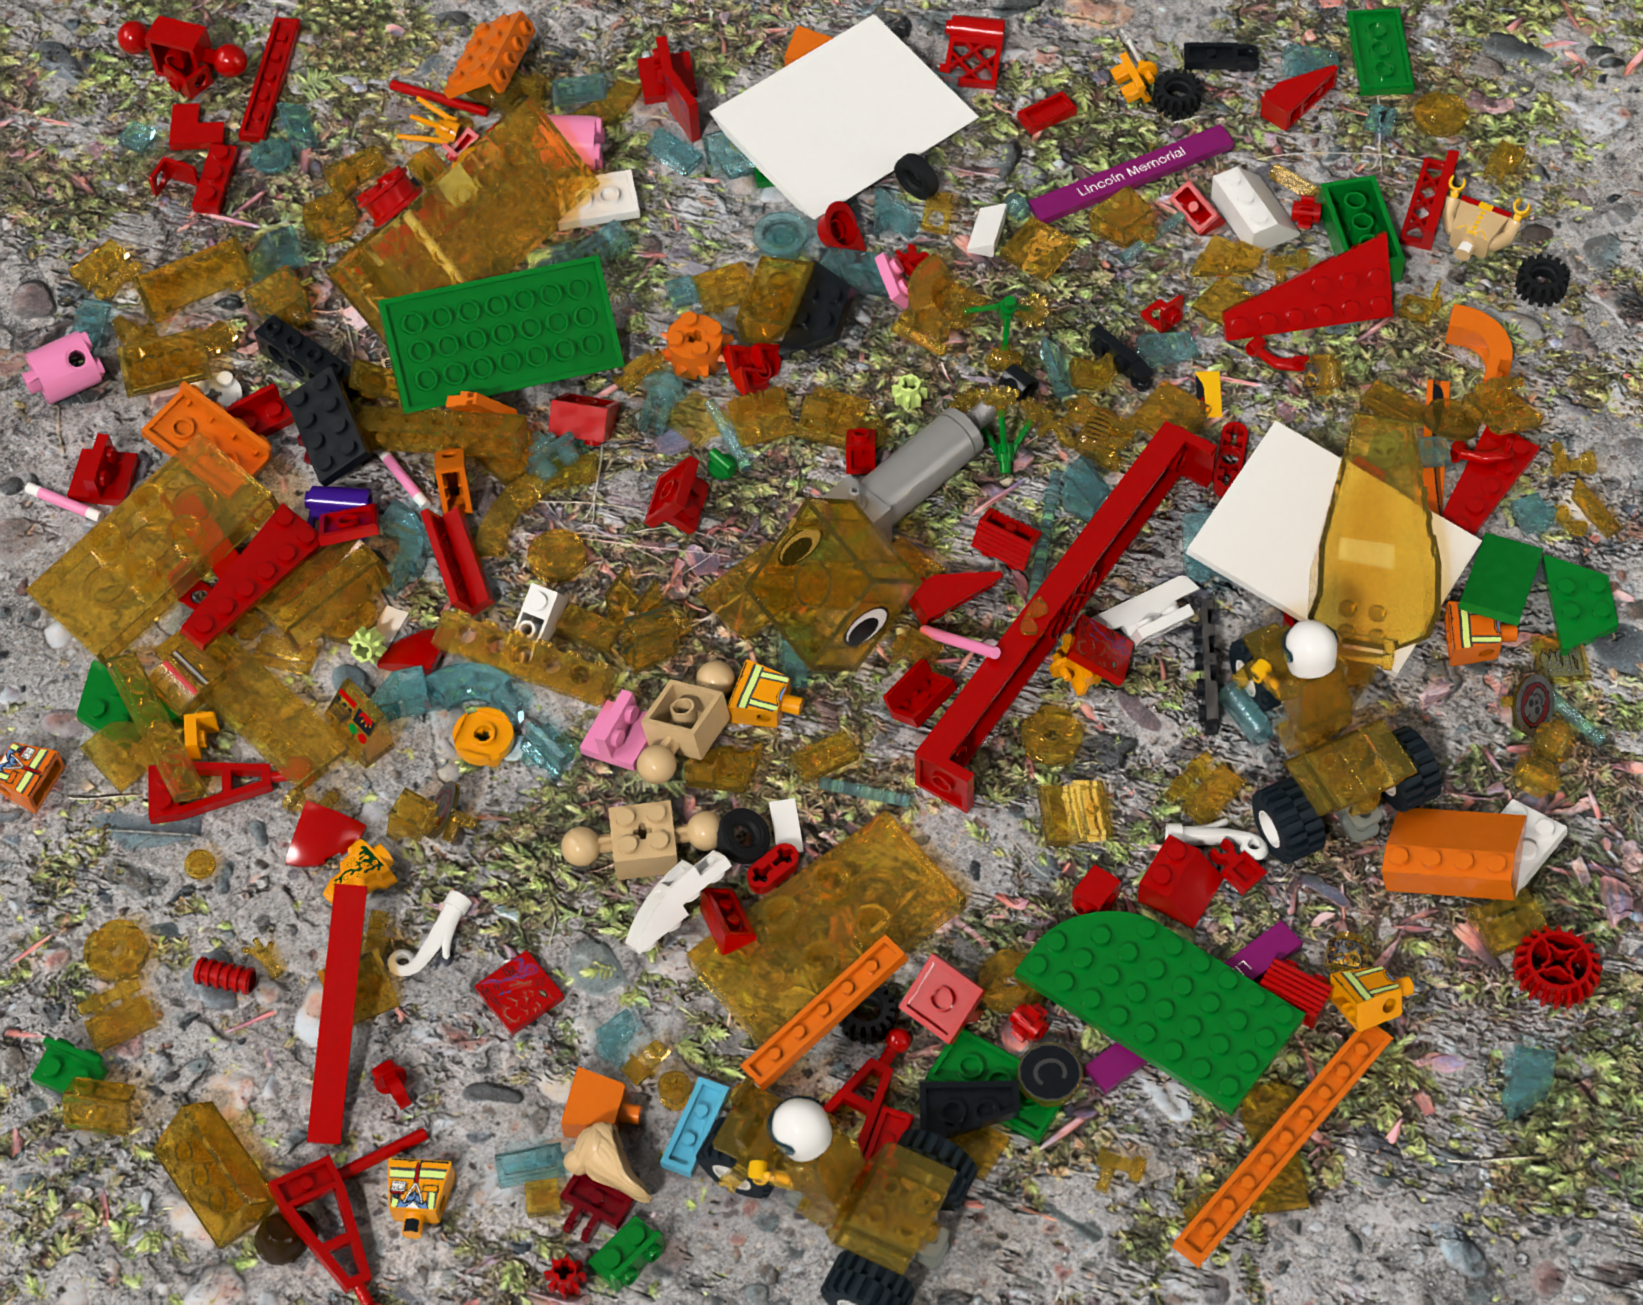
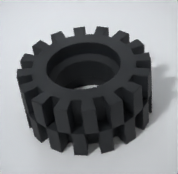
(1177, 83)
(1539, 292)
(876, 1027)

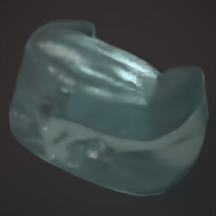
(1017, 206)

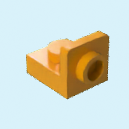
(195, 731)

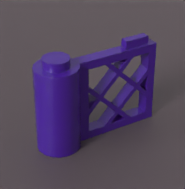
(330, 499)

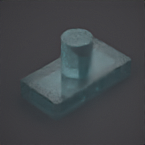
(791, 665)

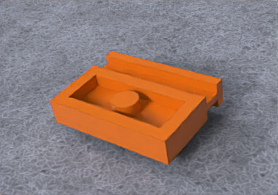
(477, 402)

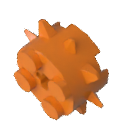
(695, 345)

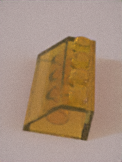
(214, 1173)

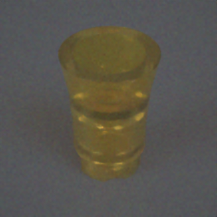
(354, 170)

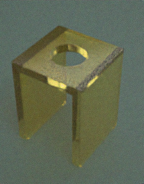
(621, 598)

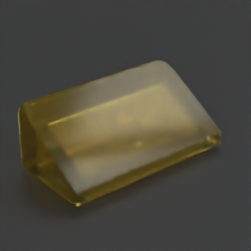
(1595, 510)

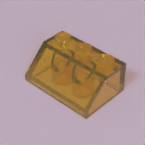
(772, 298)
(164, 362)

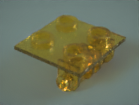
(761, 417)

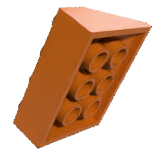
(1454, 853)

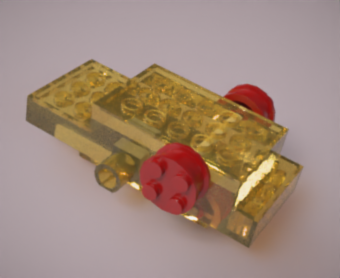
(467, 215)

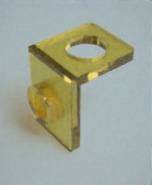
(943, 203)
(1429, 306)

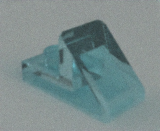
(725, 157)
(891, 213)

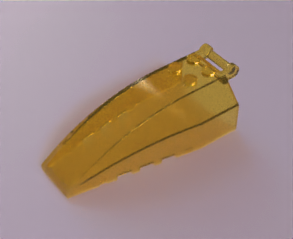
(1377, 550)

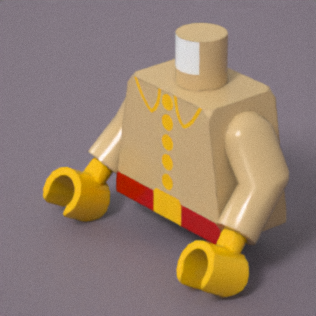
(1478, 226)

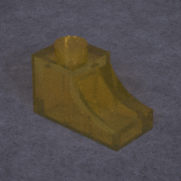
(412, 817)

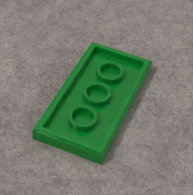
(1379, 52)
(1501, 579)
(979, 1060)

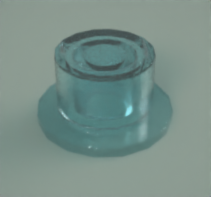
(780, 235)

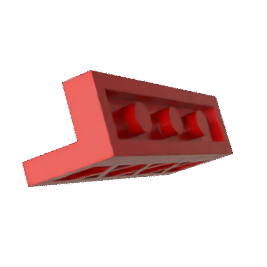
(1429, 224)
(458, 560)

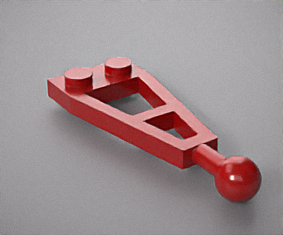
(164, 809)
(897, 1042)
(306, 1186)

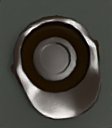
(277, 1240)

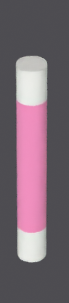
(404, 479)
(64, 502)

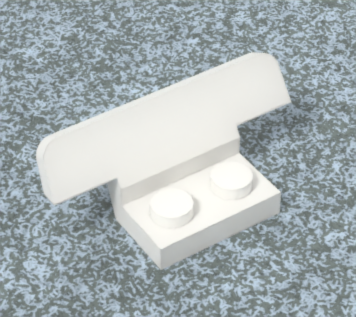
(1151, 612)

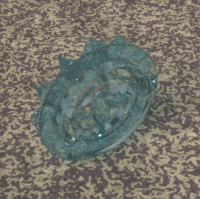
(266, 163)

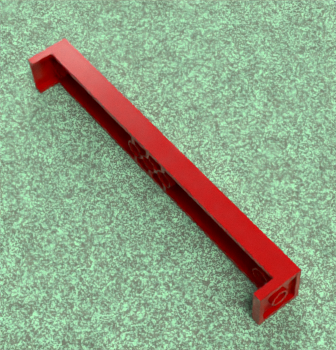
(1067, 589)

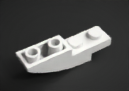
(664, 905)

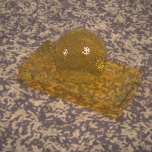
(373, 381)

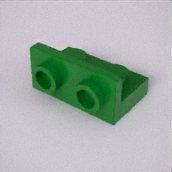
(64, 1062)
(627, 1254)

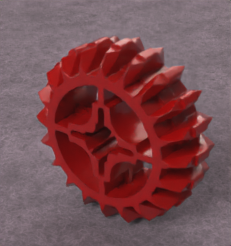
(1558, 956)

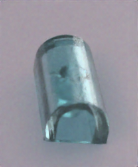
(1245, 714)
(530, 1165)

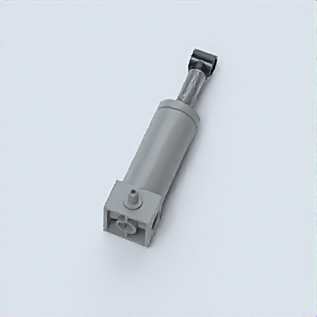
(926, 459)

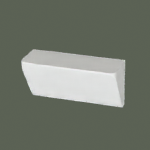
(987, 230)

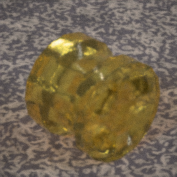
(676, 1098)

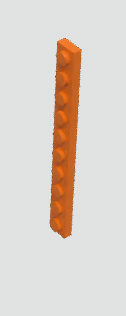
(1280, 1144)

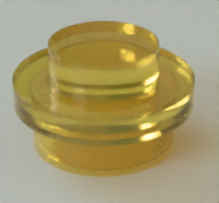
(199, 864)

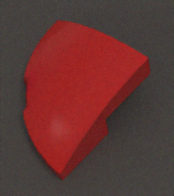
(752, 366)
(412, 652)
(322, 835)

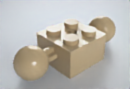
(685, 721)
(641, 839)

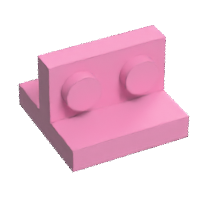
(617, 733)

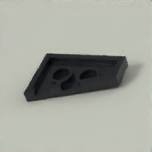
(966, 1106)

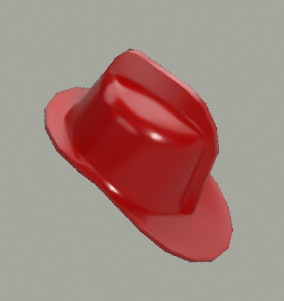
(839, 228)

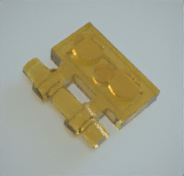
(100, 264)
(721, 282)
(1211, 796)
(120, 1022)

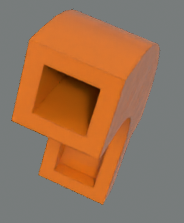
(1484, 336)

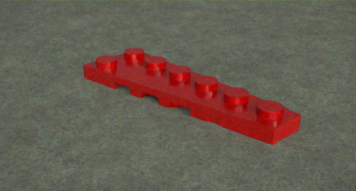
(1486, 485)
(264, 564)

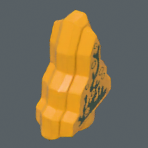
(363, 867)

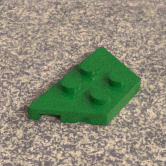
(1578, 603)
(103, 703)

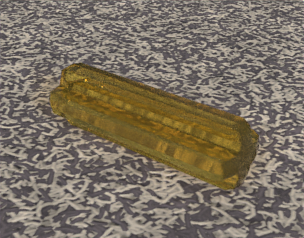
(1292, 181)

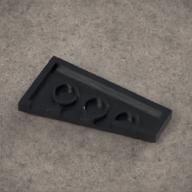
(1205, 662)

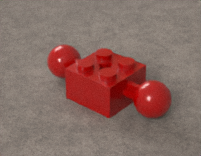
(182, 47)

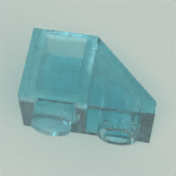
(275, 251)
(1083, 489)
(403, 694)
(1529, 1079)

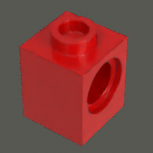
(1096, 891)

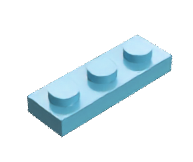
(694, 1125)

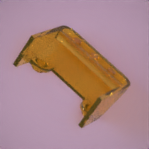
(191, 279)

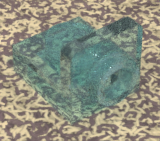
(1533, 514)
(614, 1033)

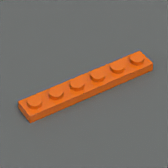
(824, 1012)

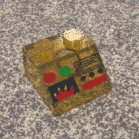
(359, 724)

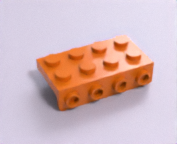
(491, 55)
(195, 413)

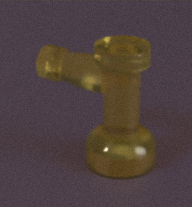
(1278, 263)
(1561, 464)
(295, 800)
(1110, 1162)

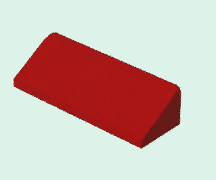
(726, 919)

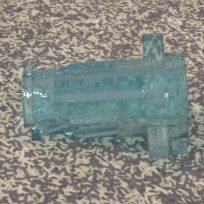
(662, 390)

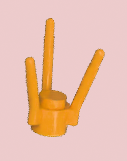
(447, 129)

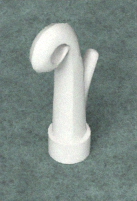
(1214, 833)
(441, 934)

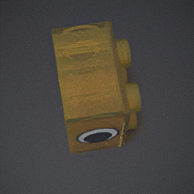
(832, 584)

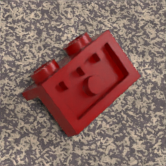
(262, 411)

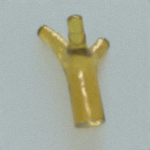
(265, 956)

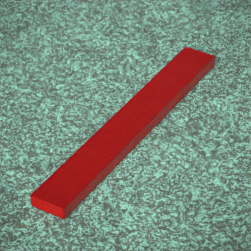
(337, 1015)

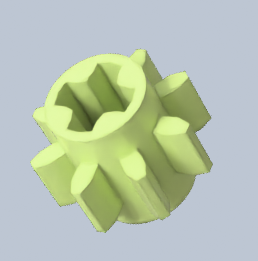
(909, 391)
(367, 645)

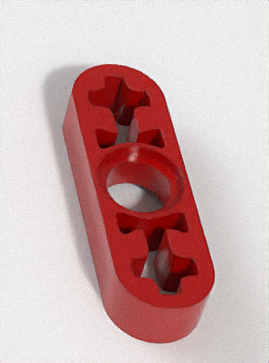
(1226, 449)

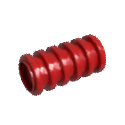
(224, 975)

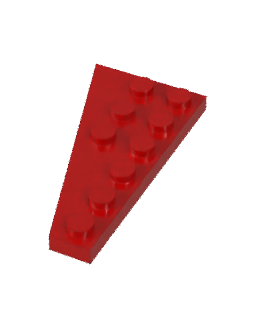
(1331, 293)

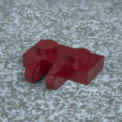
(596, 1200)

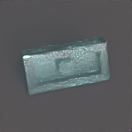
(674, 152)

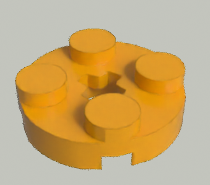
(483, 752)

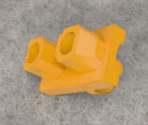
(1143, 73)
(1070, 671)

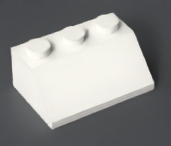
(1251, 209)

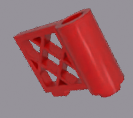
(975, 35)

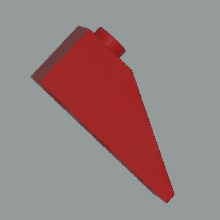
(1296, 96)
(947, 592)

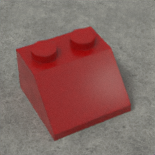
(584, 417)
(1179, 882)

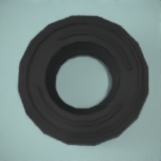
(915, 164)
(754, 824)

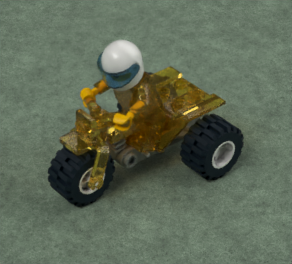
(1340, 775)
(874, 1209)

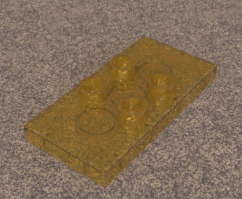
(152, 548)
(825, 922)

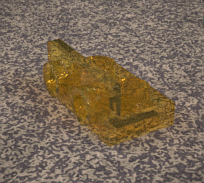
(98, 1106)

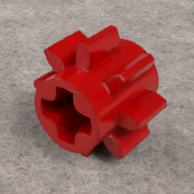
(1305, 212)
(1029, 1022)
(558, 1271)

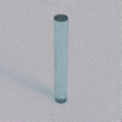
(1162, 229)
(727, 435)
(1578, 721)
(864, 792)

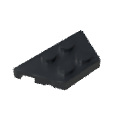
(819, 314)

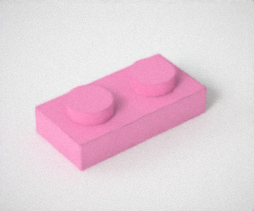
(893, 278)

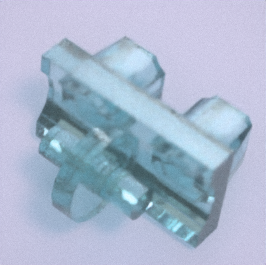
(541, 461)
(541, 749)

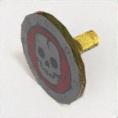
(1531, 703)
(450, 818)

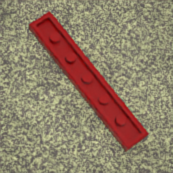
(269, 80)

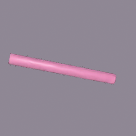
(961, 642)

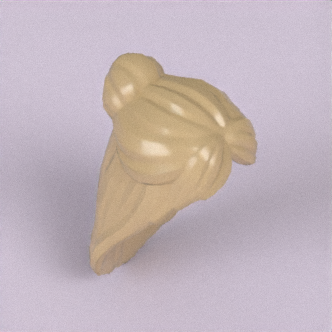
(602, 1158)

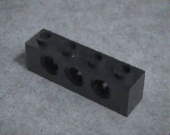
(298, 352)

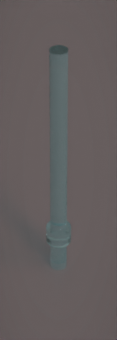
(1051, 499)

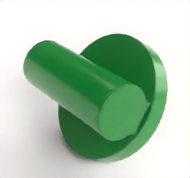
(721, 465)

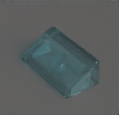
(579, 89)
(296, 126)
(1056, 368)

